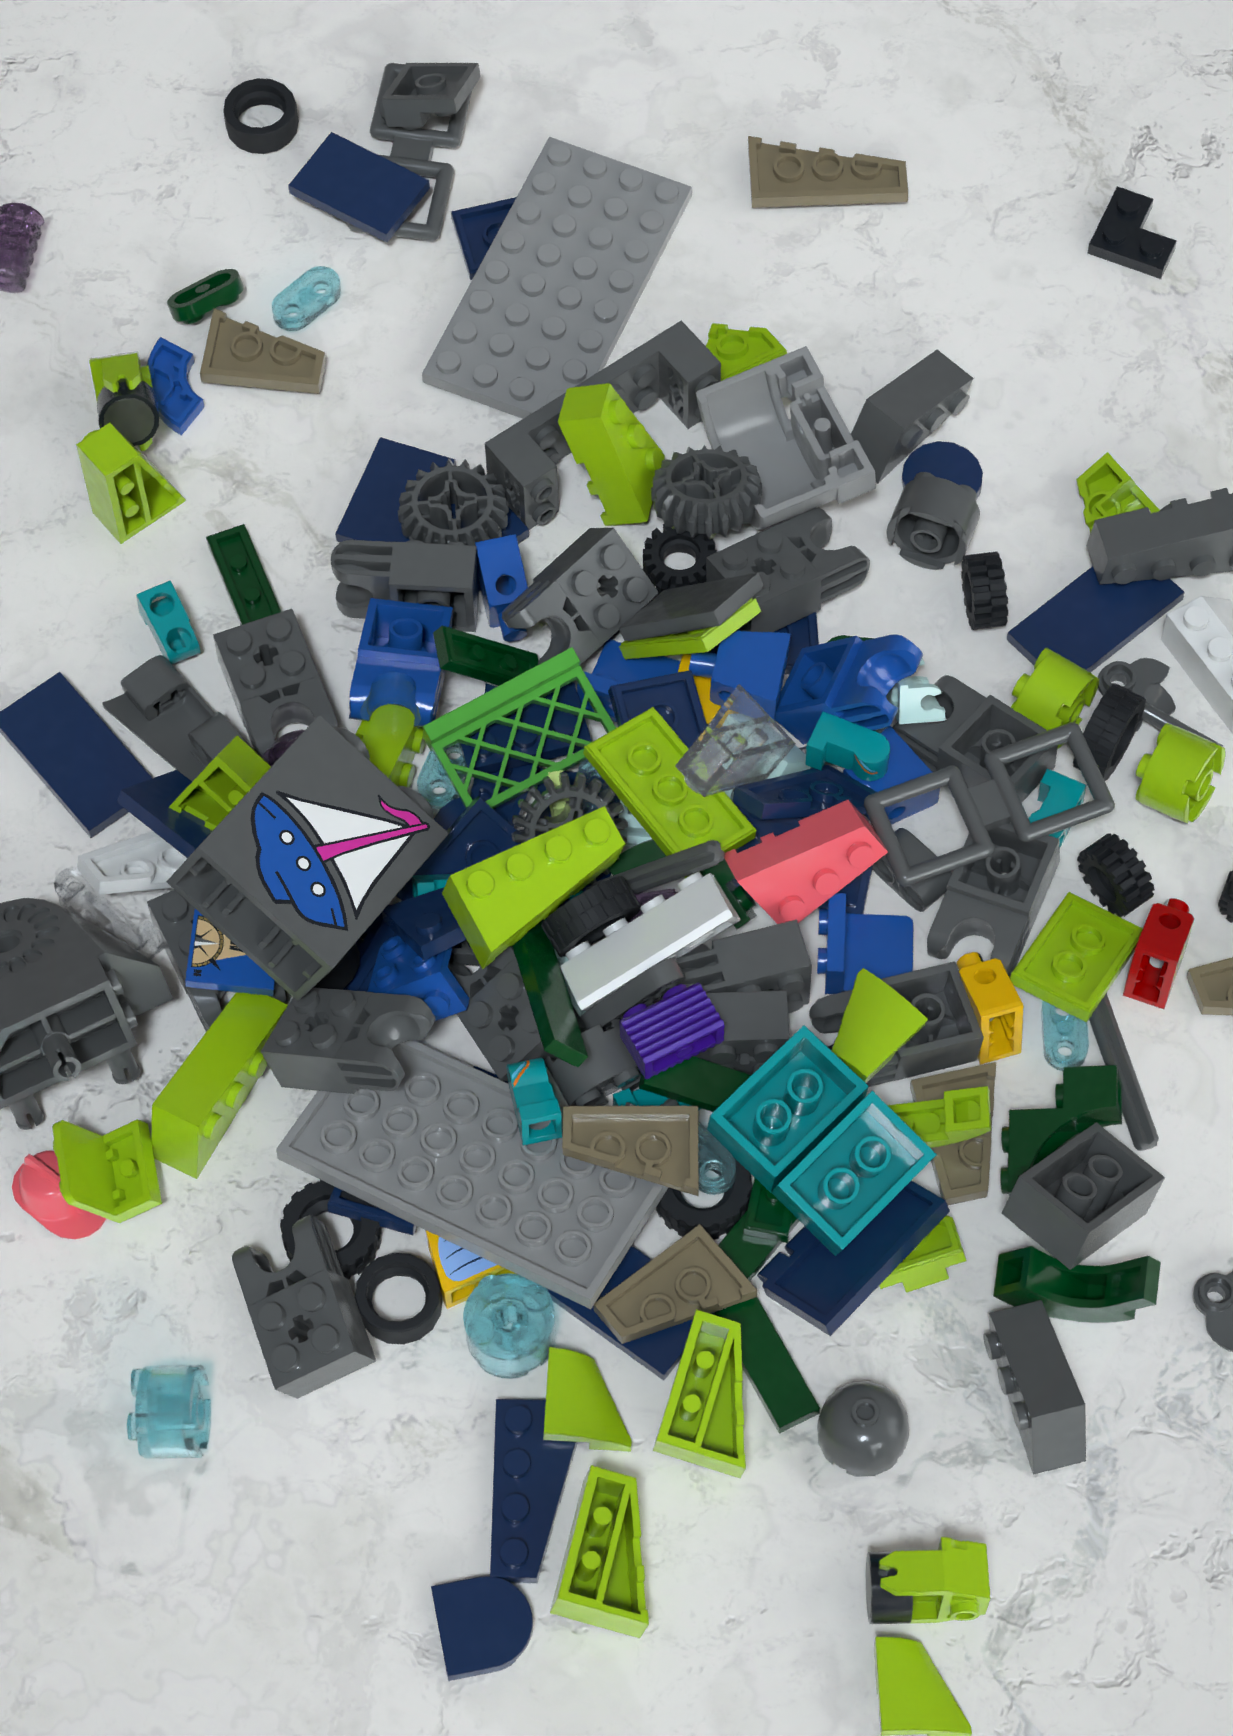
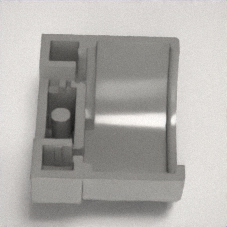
(797, 458)

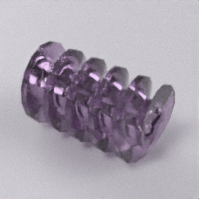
(18, 242)

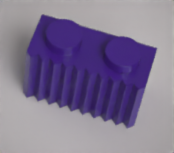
(671, 1029)

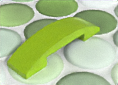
(949, 1120)

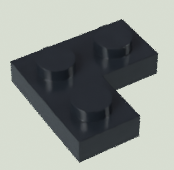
(1124, 242)

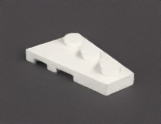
(131, 865)

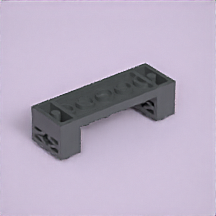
(527, 453)

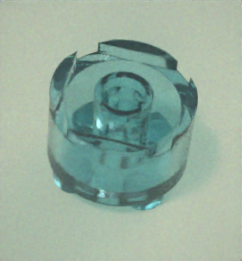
(504, 1301)
(169, 1411)

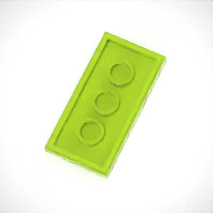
(641, 771)

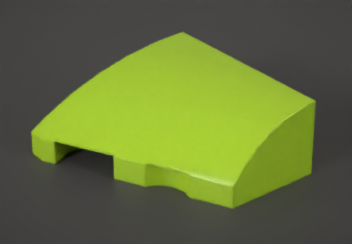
(1110, 491)
(874, 1025)
(580, 1404)
(913, 1693)

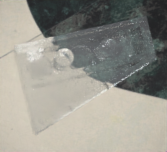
(734, 747)

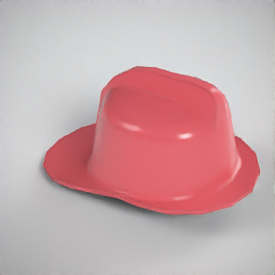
(39, 1194)

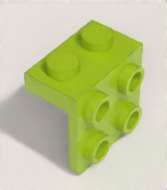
(108, 1172)

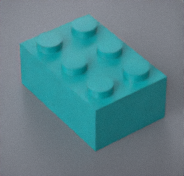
(786, 1108)
(853, 1173)

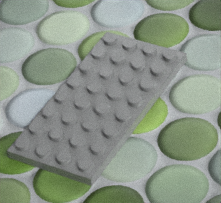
(557, 280)
(455, 1165)

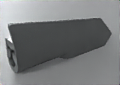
(171, 717)

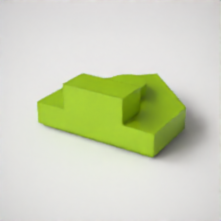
(742, 349)
(929, 1259)

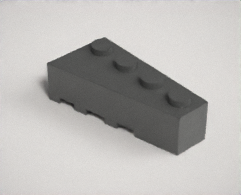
(1165, 543)

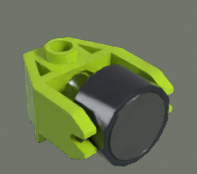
(126, 397)
(928, 1584)

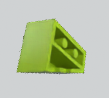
(613, 449)
(123, 484)
(393, 742)
(222, 783)
(705, 1401)
(602, 1560)

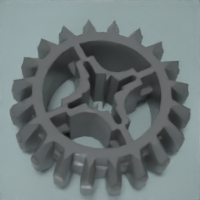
(706, 491)
(477, 499)
(572, 808)

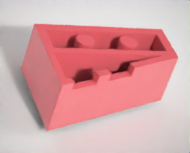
(807, 864)

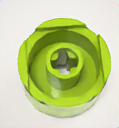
(1054, 691)
(1179, 773)

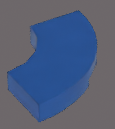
(169, 376)

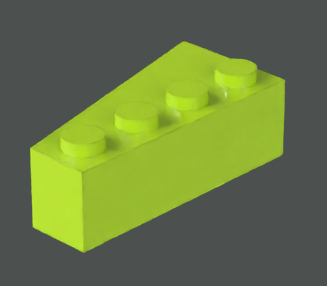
(527, 883)
(213, 1083)

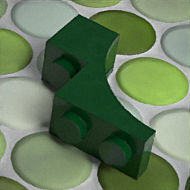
(1083, 1099)

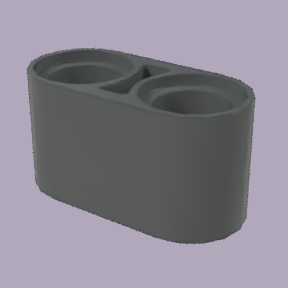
(921, 894)

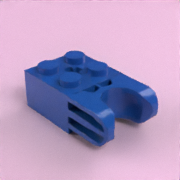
(399, 660)
(846, 681)

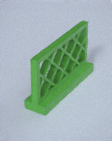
(503, 701)

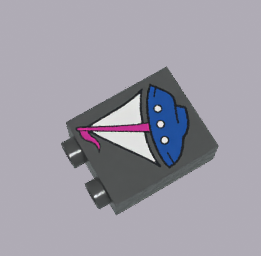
(309, 857)

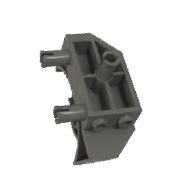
(66, 1001)

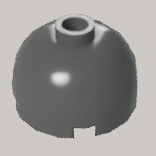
(863, 1428)

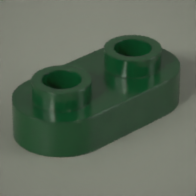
(204, 295)

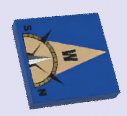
(220, 964)

